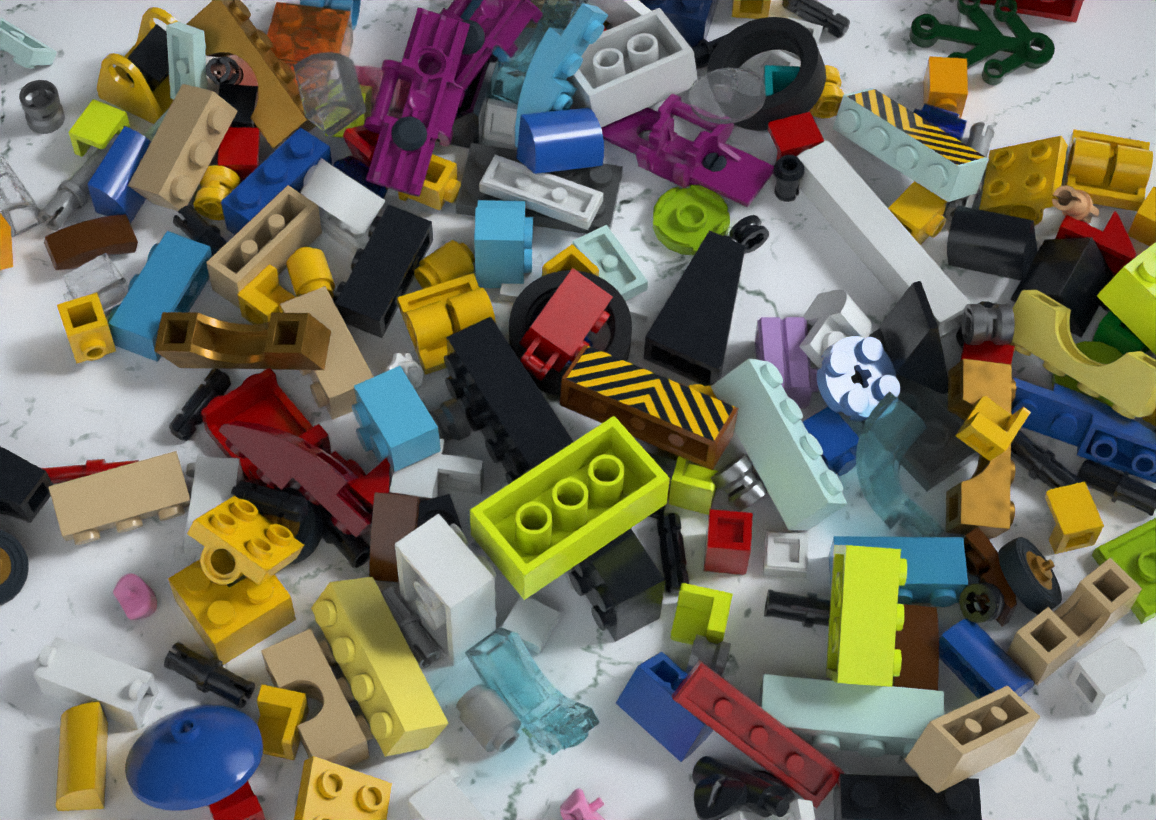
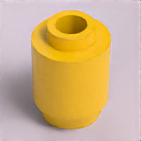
(445, 264)
(309, 271)

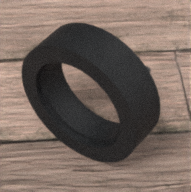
(768, 35)
(534, 299)

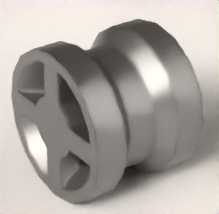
(711, 654)

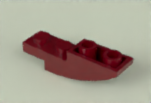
(289, 459)

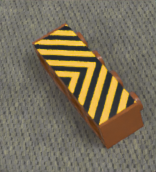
(649, 406)

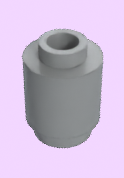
(488, 718)

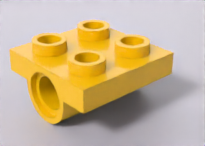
(1109, 168)
(1024, 178)
(440, 312)
(242, 543)
(340, 793)

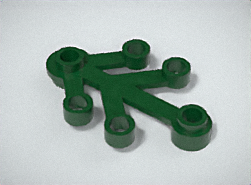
(987, 39)

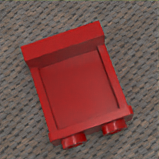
(260, 402)

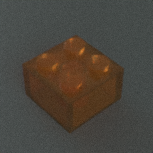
(309, 30)

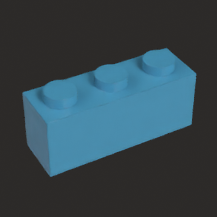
(167, 283)
(933, 566)

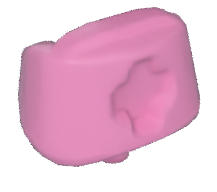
(135, 597)
(578, 808)

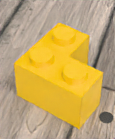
(231, 617)

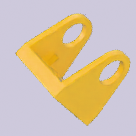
(135, 97)

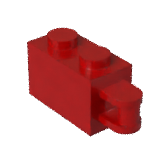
(563, 325)

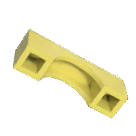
(1044, 330)

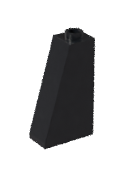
(697, 318)

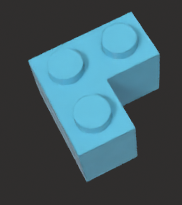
(502, 243)
(394, 420)

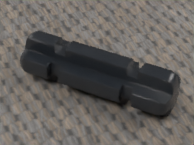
(819, 14)
(183, 424)
(273, 501)
(672, 551)

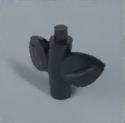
(726, 788)

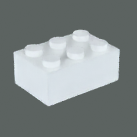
(633, 68)
(447, 586)

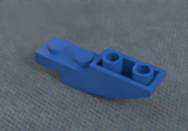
(1089, 425)

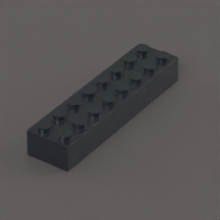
(524, 433)

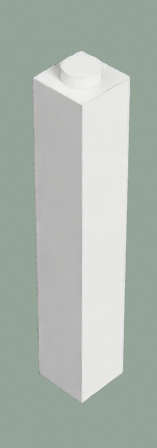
(877, 234)

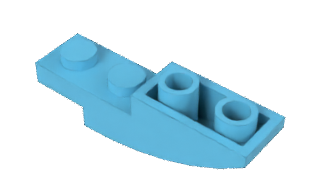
(556, 60)

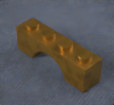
(231, 33)
(283, 343)
(986, 496)

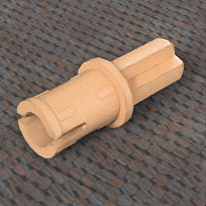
(1075, 203)

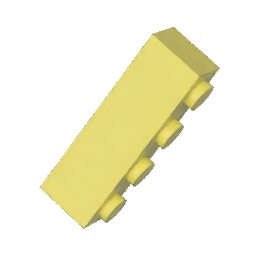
(379, 666)

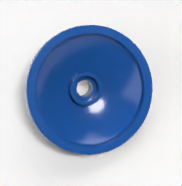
(194, 757)

